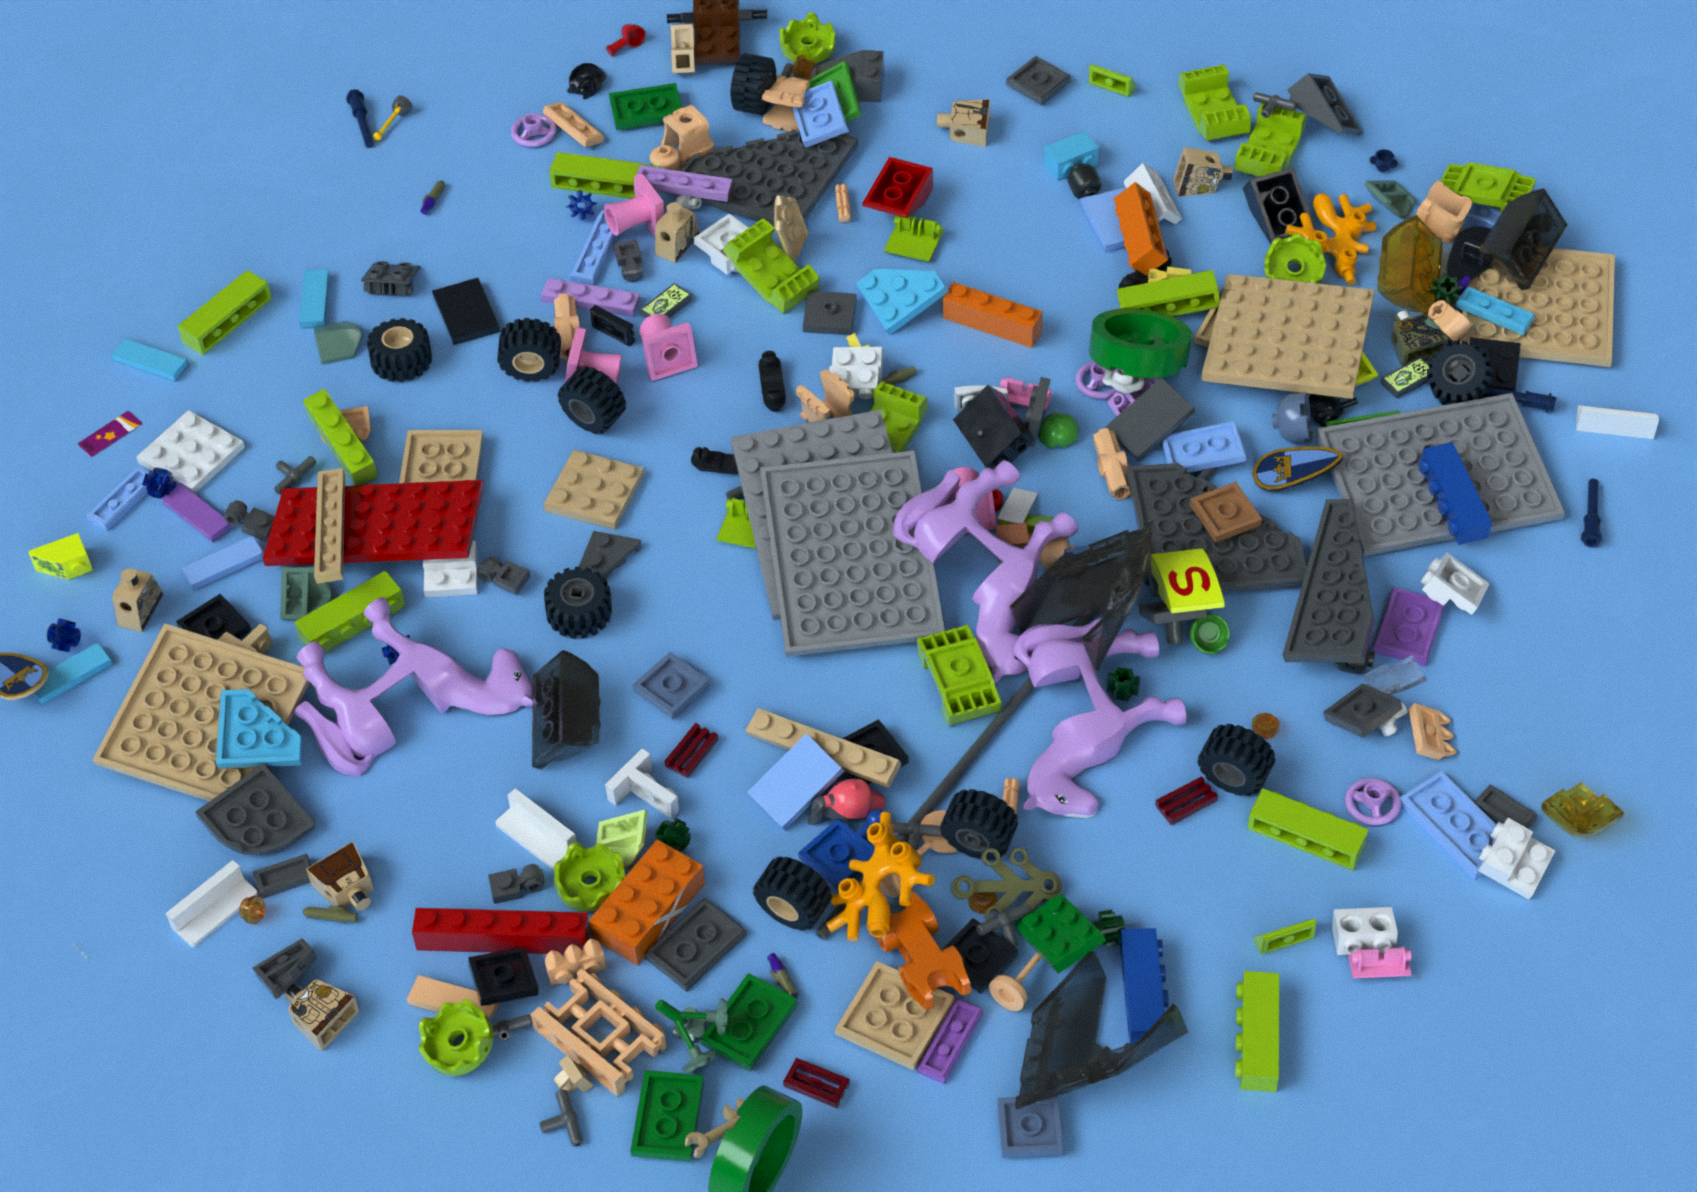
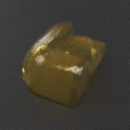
(1581, 811)

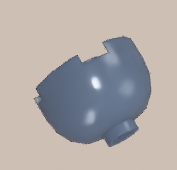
(1294, 418)

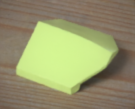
(624, 835)

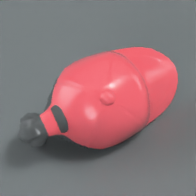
(846, 801)

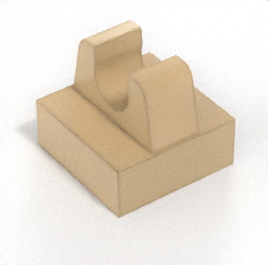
(572, 1076)

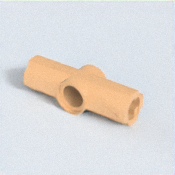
(565, 322)
(1112, 463)

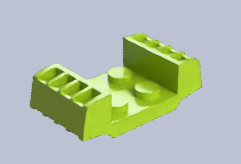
(1212, 104)
(1271, 142)
(1487, 183)
(770, 268)
(901, 413)
(959, 674)

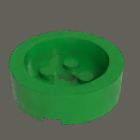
(1140, 342)
(758, 1145)

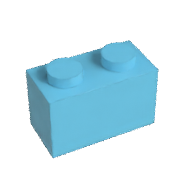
(1069, 152)

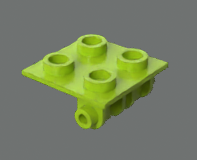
(914, 238)
(736, 525)

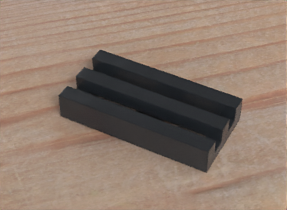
(612, 325)

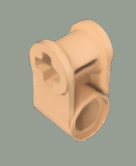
(1449, 320)

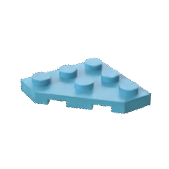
(900, 294)
(253, 734)

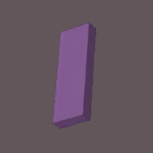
(196, 513)
(950, 1041)

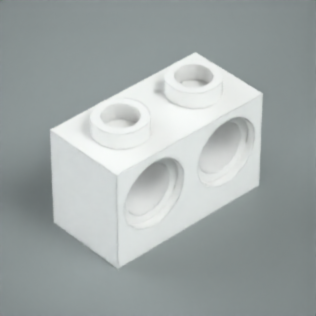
(1364, 929)

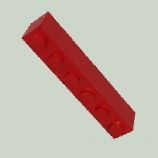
(498, 930)

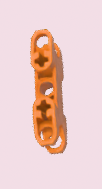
(926, 964)

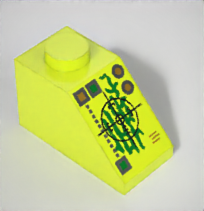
(62, 558)

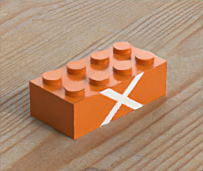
(647, 902)

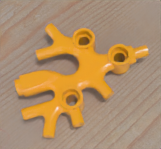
(1346, 229)
(887, 858)

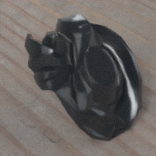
(586, 80)

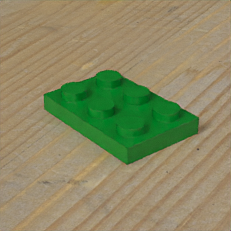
(644, 105)
(1059, 933)
(754, 1018)
(667, 1115)

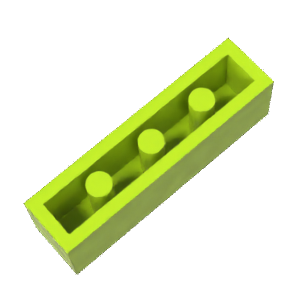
(594, 175)
(1173, 295)
(224, 312)
(340, 438)
(344, 615)
(1308, 829)
(1259, 1031)

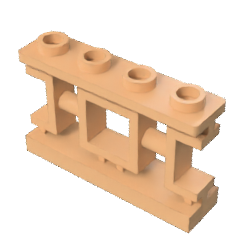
(586, 1049)

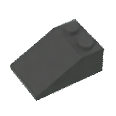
(866, 71)
(1322, 101)

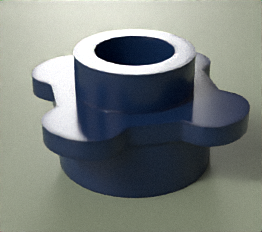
(1384, 160)

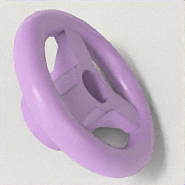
(533, 127)
(1097, 374)
(1373, 796)

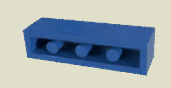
(1455, 493)
(1142, 980)

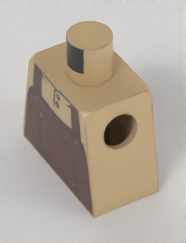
(342, 878)

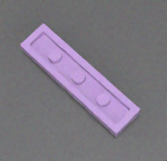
(687, 183)
(587, 296)

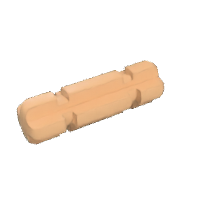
(843, 204)
(1010, 792)

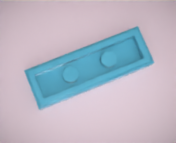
(314, 298)
(1495, 310)
(149, 359)
(73, 672)

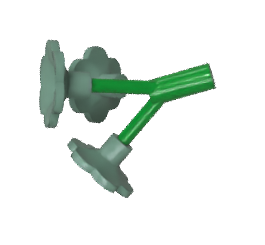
(690, 1026)

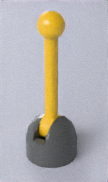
(400, 107)

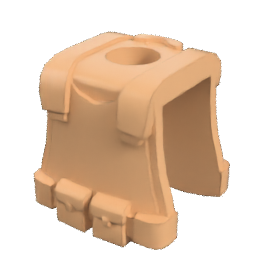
(785, 95)
(688, 131)
(1444, 211)
(837, 399)

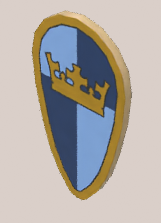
(20, 675)

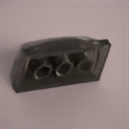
(1524, 237)
(564, 710)

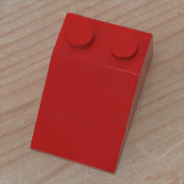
(900, 188)

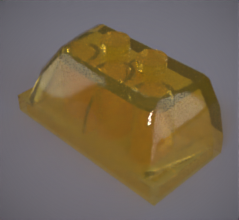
(1409, 264)

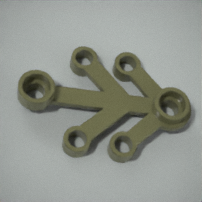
(1011, 884)

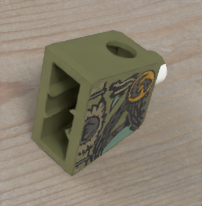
(1416, 337)

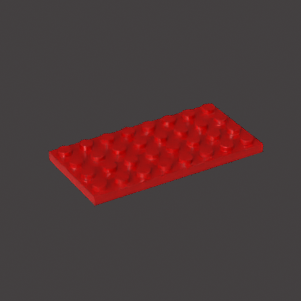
(381, 523)

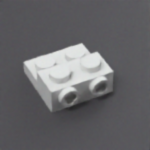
(716, 237)
(859, 368)
(451, 576)
(1453, 580)
(1515, 858)

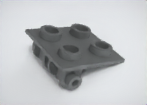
(397, 276)

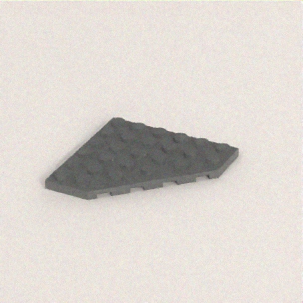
(772, 170)
(1243, 562)

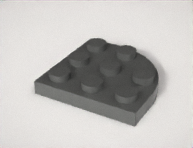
(256, 815)

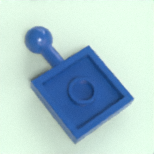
(836, 847)

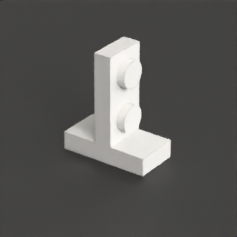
(636, 778)

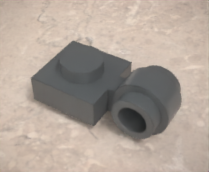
(629, 258)
(256, 523)
(509, 577)
(508, 885)

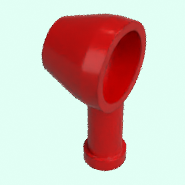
(631, 35)

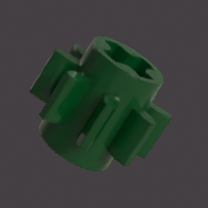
(1445, 289)
(1123, 684)
(674, 834)
(1109, 926)

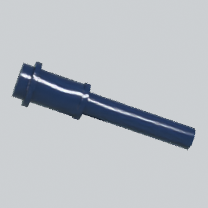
(355, 100)
(1529, 399)
(1591, 535)

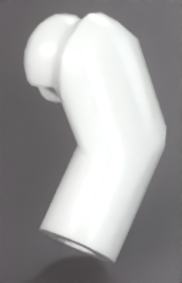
(689, 202)
(1388, 727)

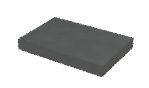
(1150, 419)
(695, 944)

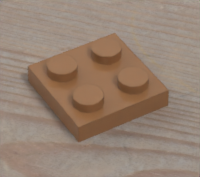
(1225, 512)

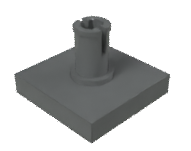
(1159, 613)

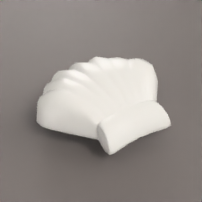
(1121, 382)

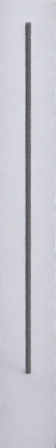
(973, 752)

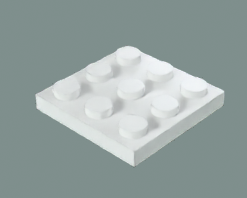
(191, 451)

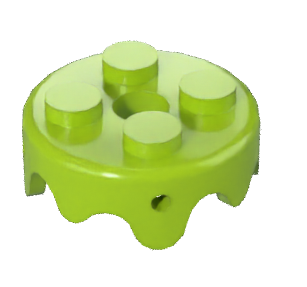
(810, 31)
(1299, 250)
(582, 863)
(440, 1031)

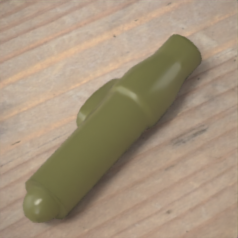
(899, 375)
(333, 913)

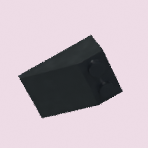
(1275, 202)

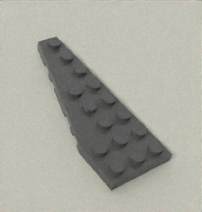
(1334, 603)

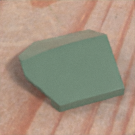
(1391, 196)
(337, 341)
(301, 593)

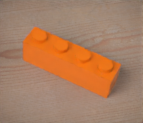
(1140, 229)
(992, 314)

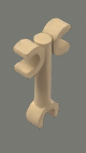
(715, 1134)

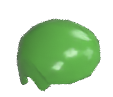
(1058, 430)
(1209, 634)

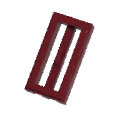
(683, 745)
(1183, 797)
(812, 1092)

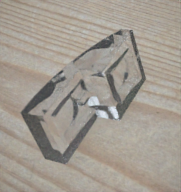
(1397, 677)

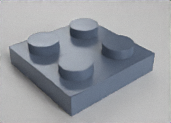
(671, 685)
(1031, 1129)

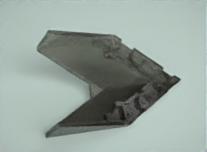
(1093, 581)
(1064, 1033)

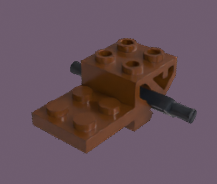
(716, 29)

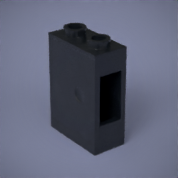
(993, 428)

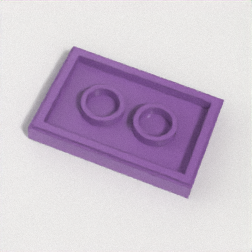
(1408, 626)

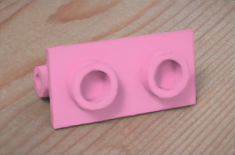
(1020, 394)
(1372, 964)

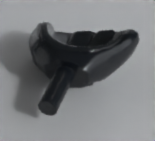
(1328, 407)

